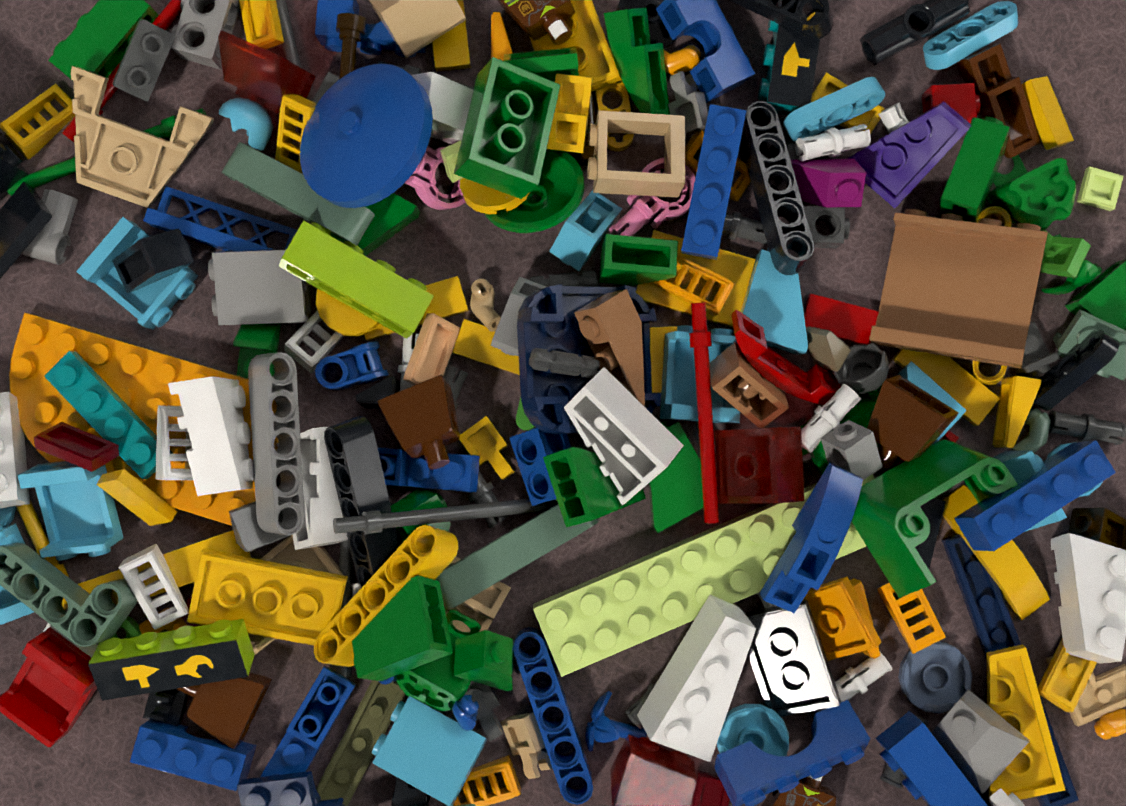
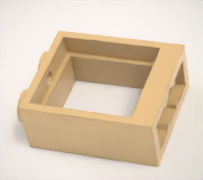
(638, 183)

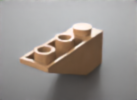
(616, 338)

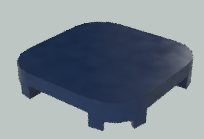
(549, 323)

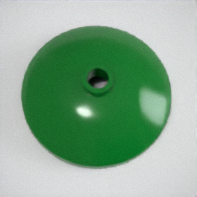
(551, 202)

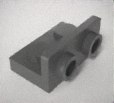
(143, 60)

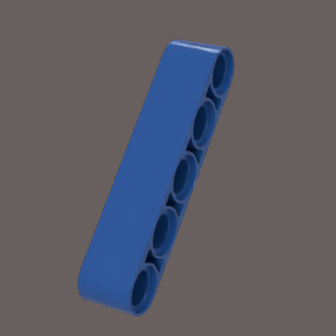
(557, 731)

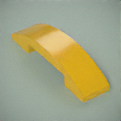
(1005, 565)

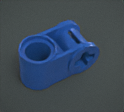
(354, 367)

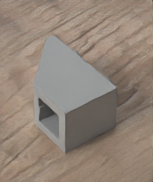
(506, 332)

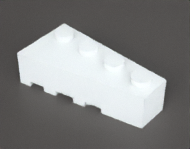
(699, 681)

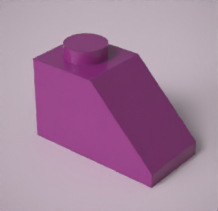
(830, 182)

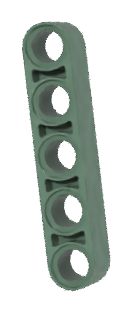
(291, 191)
(506, 555)

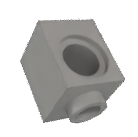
(852, 449)

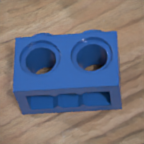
(529, 452)

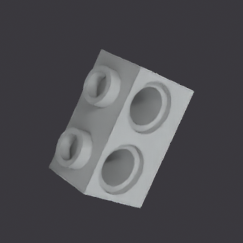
(196, 24)

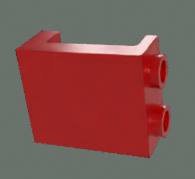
(49, 688)

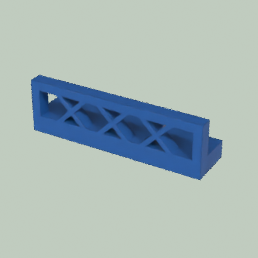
(208, 236)

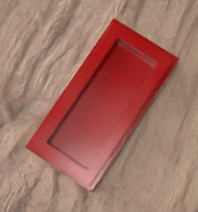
(841, 318)

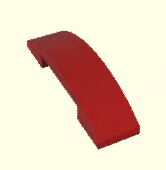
(814, 386)

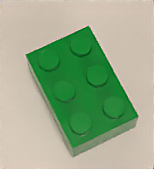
(507, 129)

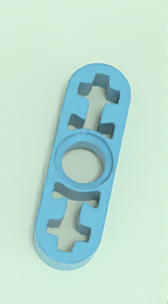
(987, 26)
(834, 108)

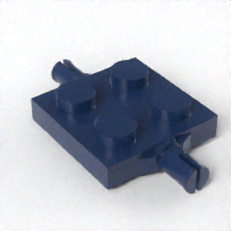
(283, 790)

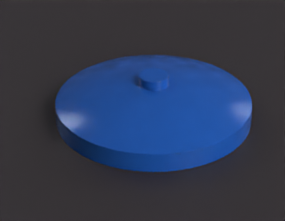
(366, 136)

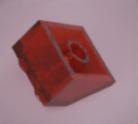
(261, 72)
(759, 465)
(651, 775)

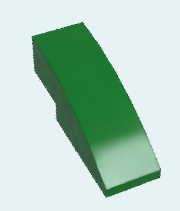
(638, 60)

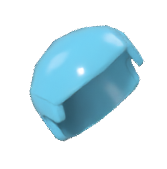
(251, 117)

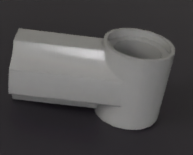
(54, 237)

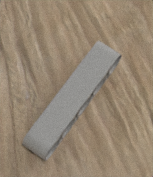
(287, 458)

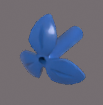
(607, 730)

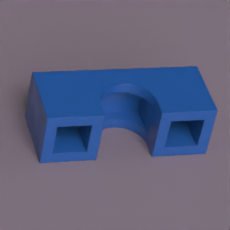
(375, 37)
(724, 61)
(200, 759)

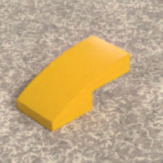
(571, 113)

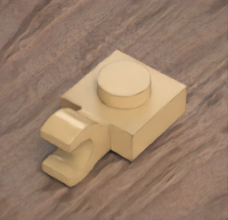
(526, 740)

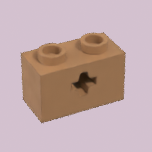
(746, 388)

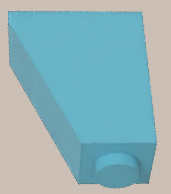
(776, 305)

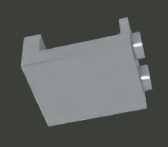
(256, 290)

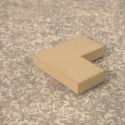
(1101, 695)

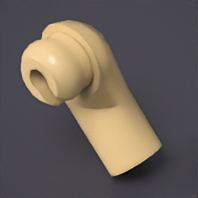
(483, 303)

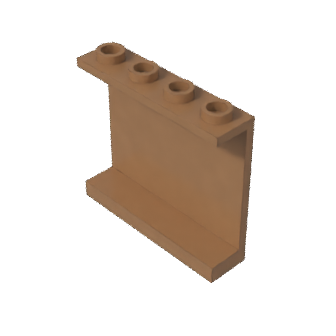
(960, 287)

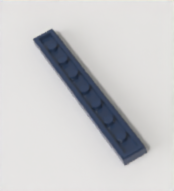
(996, 632)

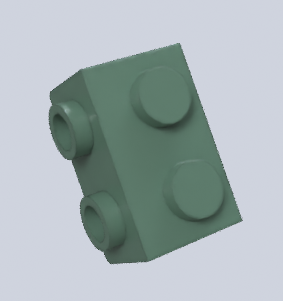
(1080, 329)

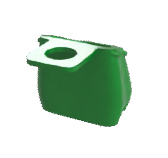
(1035, 195)
(435, 681)

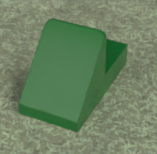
(256, 340)

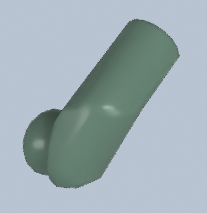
(1038, 431)

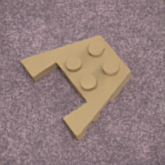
(124, 158)

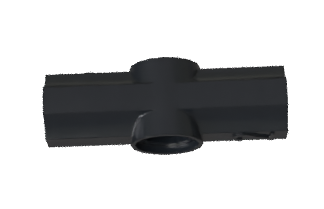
(898, 35)

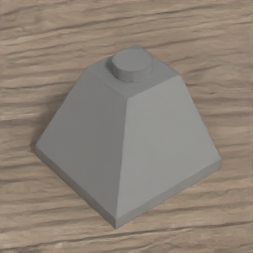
(978, 740)

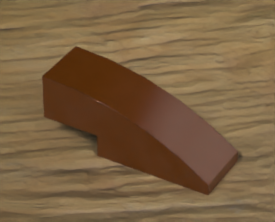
(1001, 96)

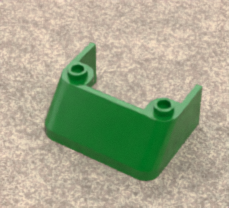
(891, 514)

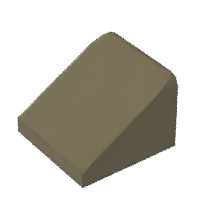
(826, 348)

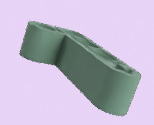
(17, 572)

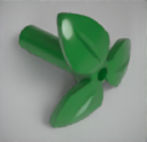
(1086, 274)

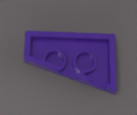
(909, 153)

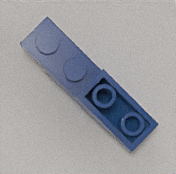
(403, 470)
(817, 539)
(311, 724)

